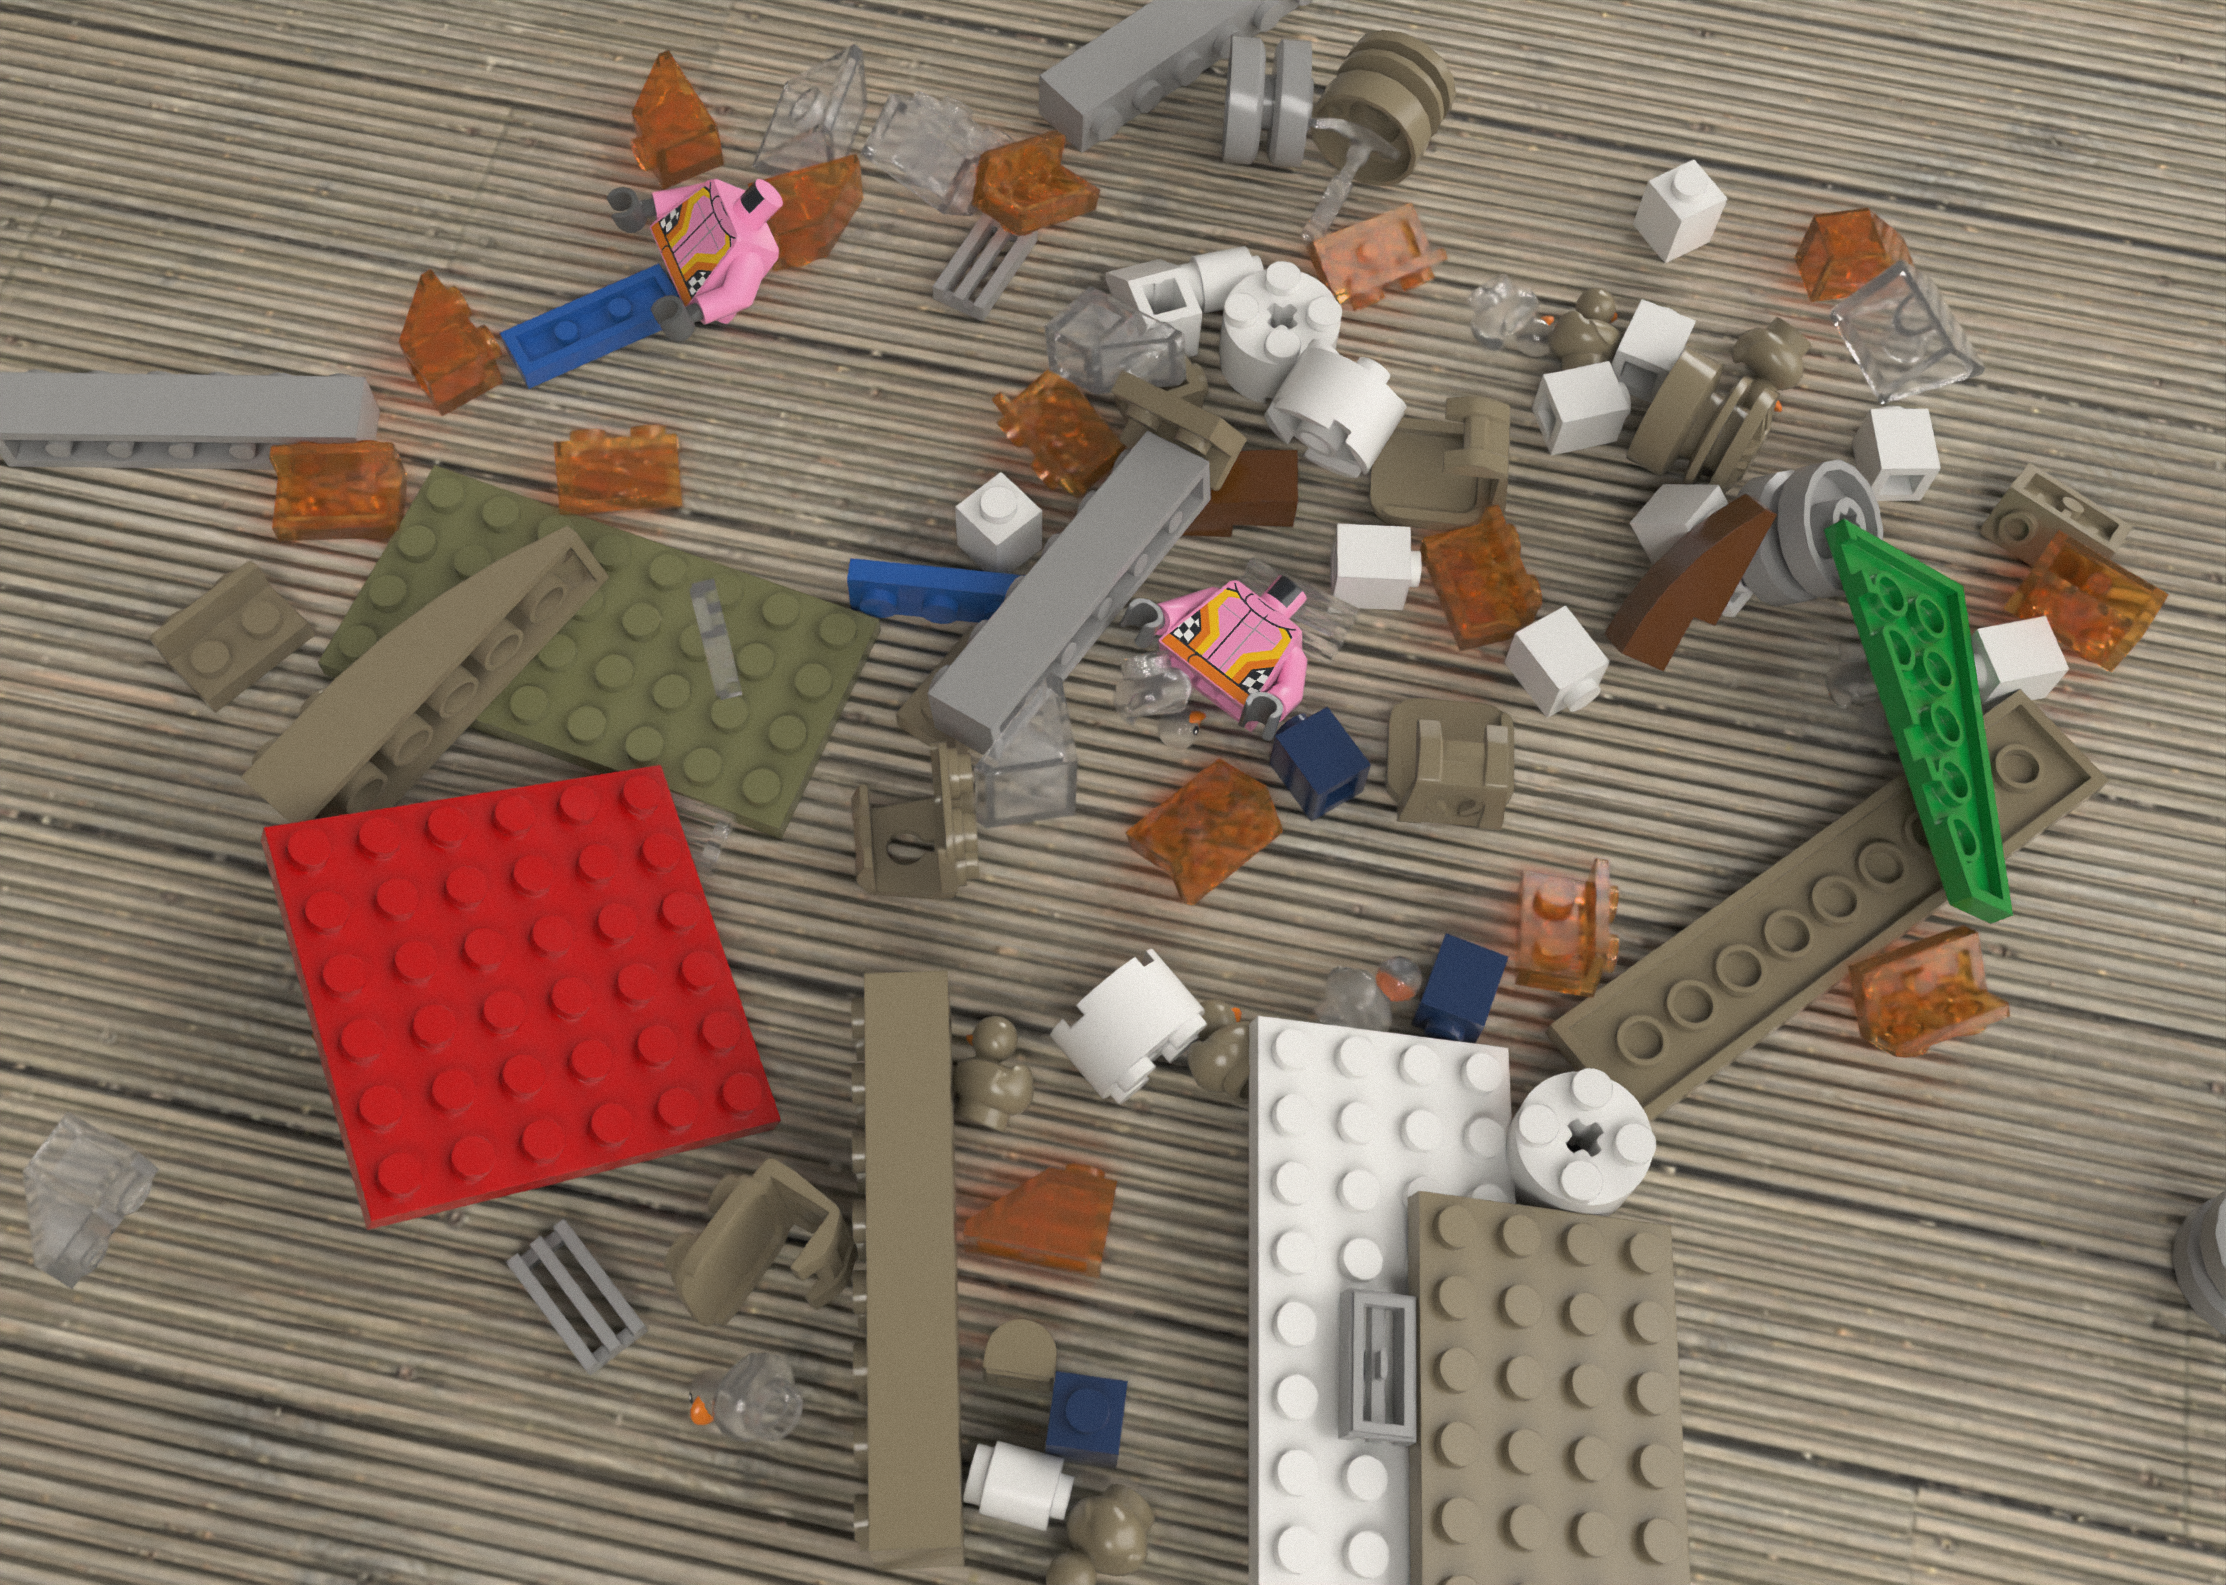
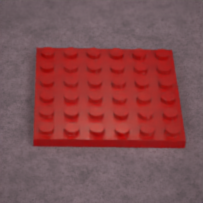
(514, 990)

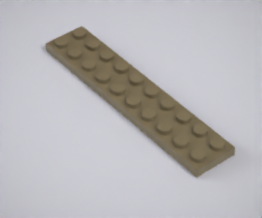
(1805, 921)

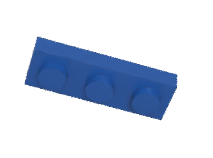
(587, 327)
(925, 591)

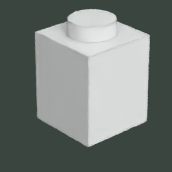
(1679, 211)
(1650, 348)
(1581, 407)
(1897, 453)
(999, 526)
(1373, 566)
(2017, 658)
(1557, 662)

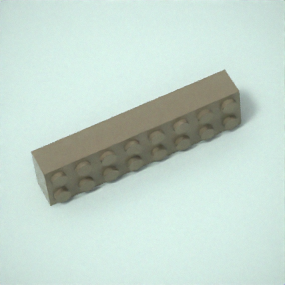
(911, 1274)

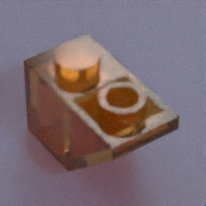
(445, 349)

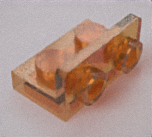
(620, 472)
(1565, 931)

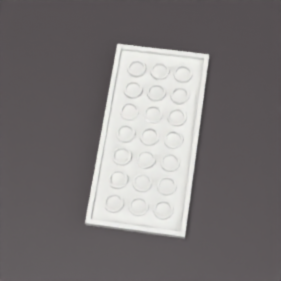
(1336, 1147)

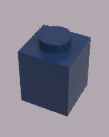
(1318, 762)
(1459, 991)
(1086, 1419)

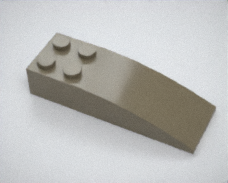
(423, 684)

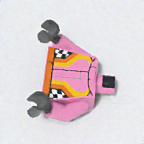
(711, 244)
(1233, 647)

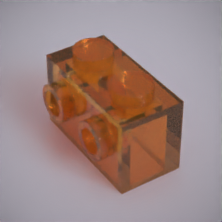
(2087, 601)

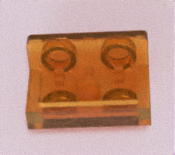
(1028, 186)
(1375, 256)
(1062, 431)
(338, 490)
(1482, 581)
(1207, 829)
(1924, 993)

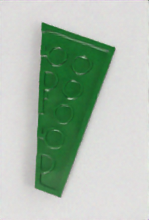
(1927, 681)

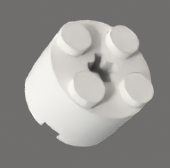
(1270, 324)
(1336, 409)
(1128, 1025)
(1585, 1112)

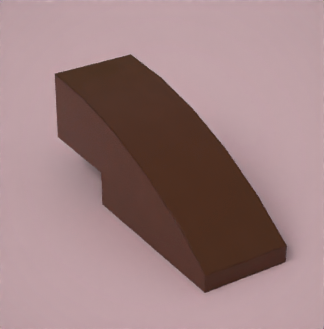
(1255, 493)
(1690, 582)

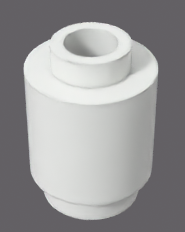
(1217, 273)
(1018, 1485)

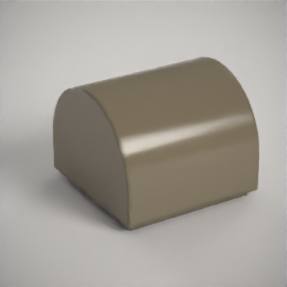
(1020, 1357)

